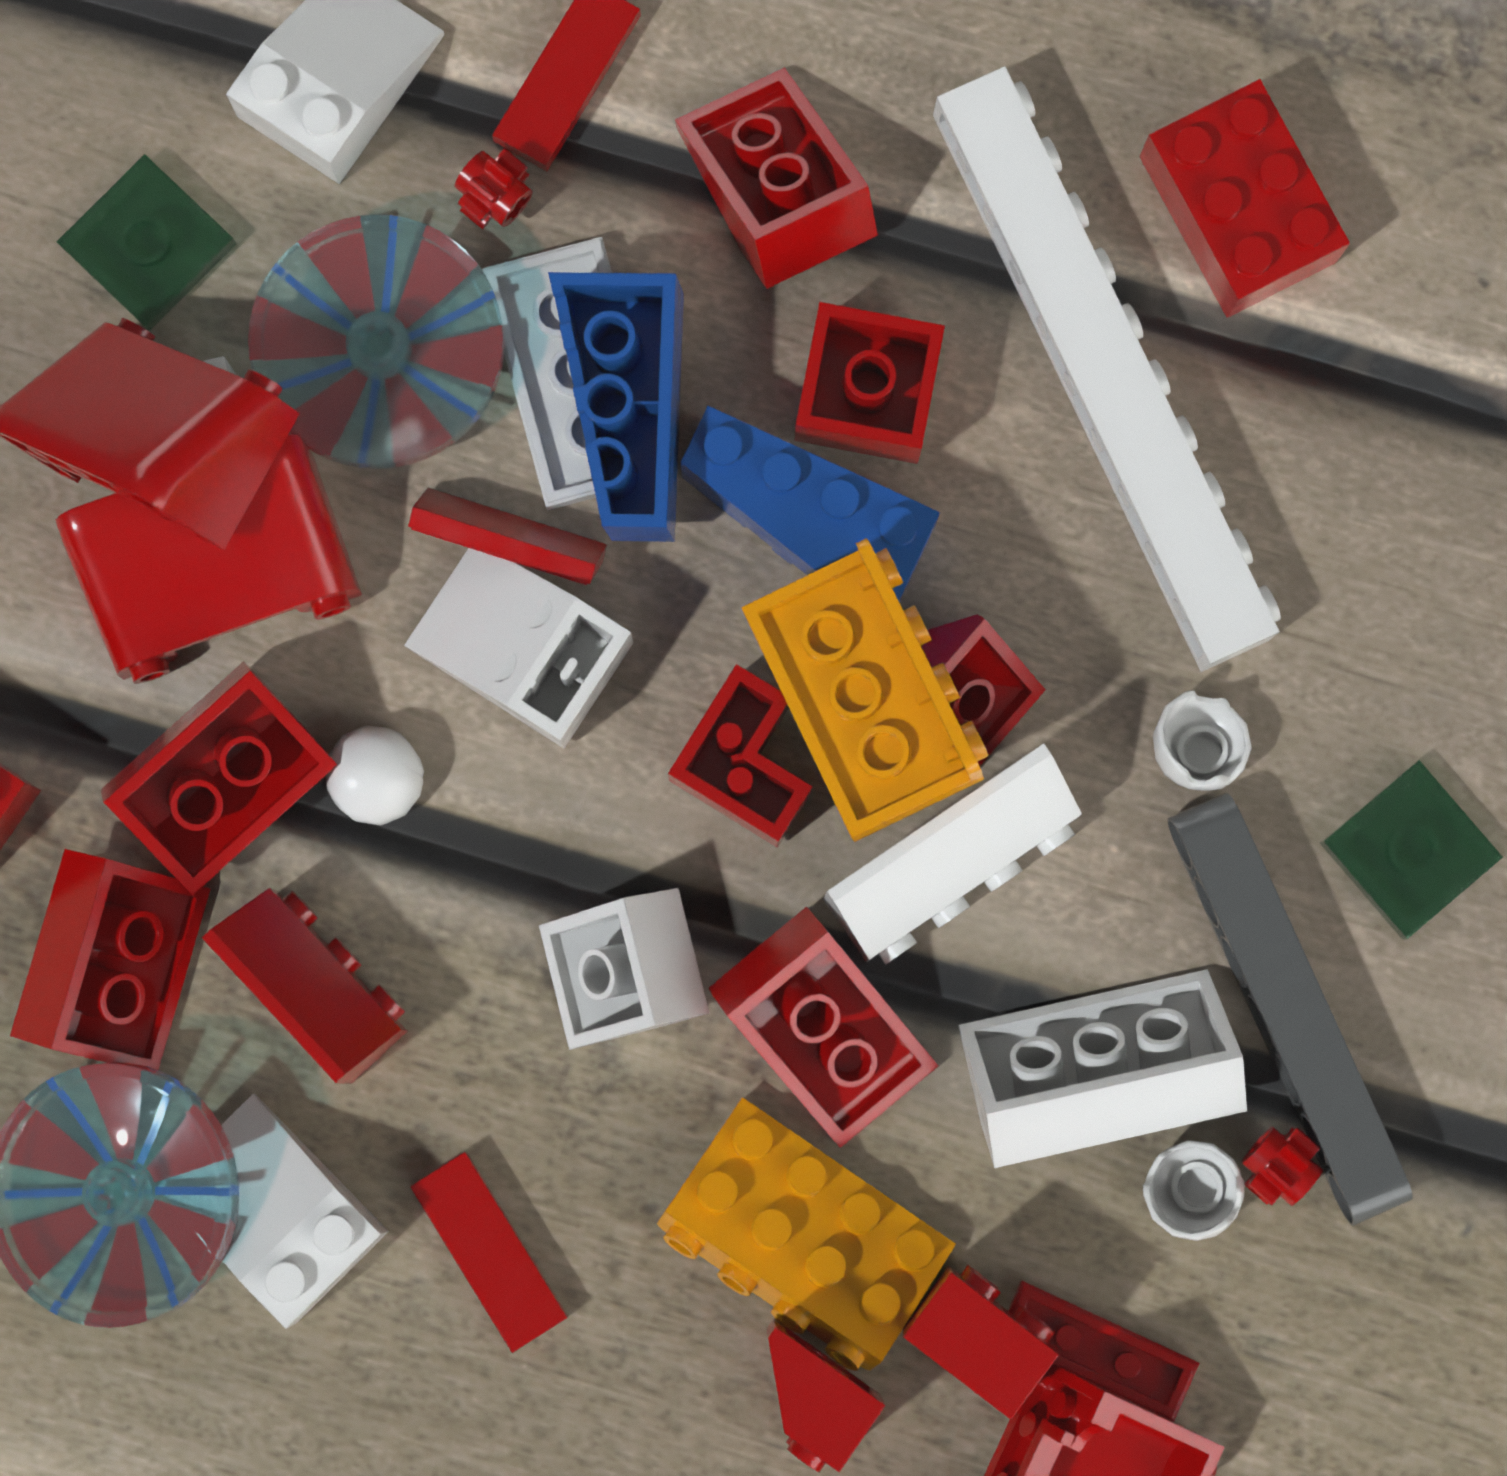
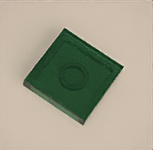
(146, 242)
(1411, 850)

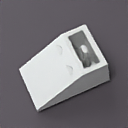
(521, 643)

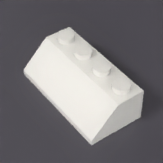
(954, 855)
(1103, 1068)

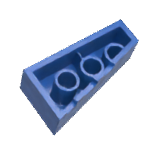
(626, 386)
(800, 501)

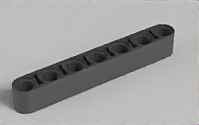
(1289, 1009)

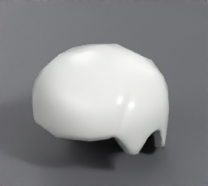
(1201, 742)
(374, 775)
(1194, 1190)

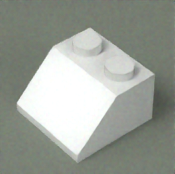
(623, 968)

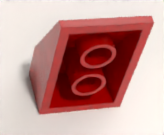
(778, 177)
(822, 1027)

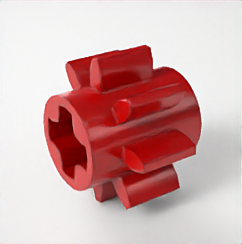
(493, 188)
(1282, 1166)

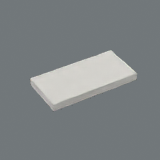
(541, 365)

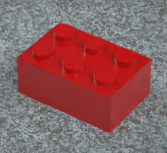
(1243, 198)

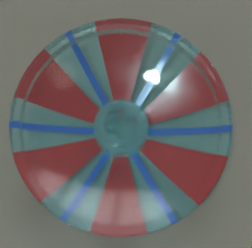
(378, 340)
(115, 1194)

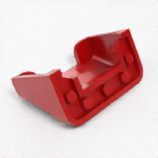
(153, 427)
(167, 589)
(1090, 1431)

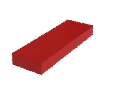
(565, 79)
(507, 536)
(489, 1252)
(1111, 1353)

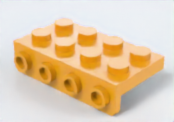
(866, 691)
(805, 1237)

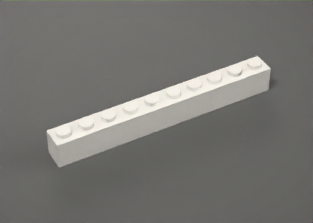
(1105, 368)

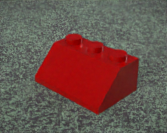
(217, 778)
(109, 961)
(308, 983)

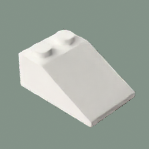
(332, 77)
(294, 1218)

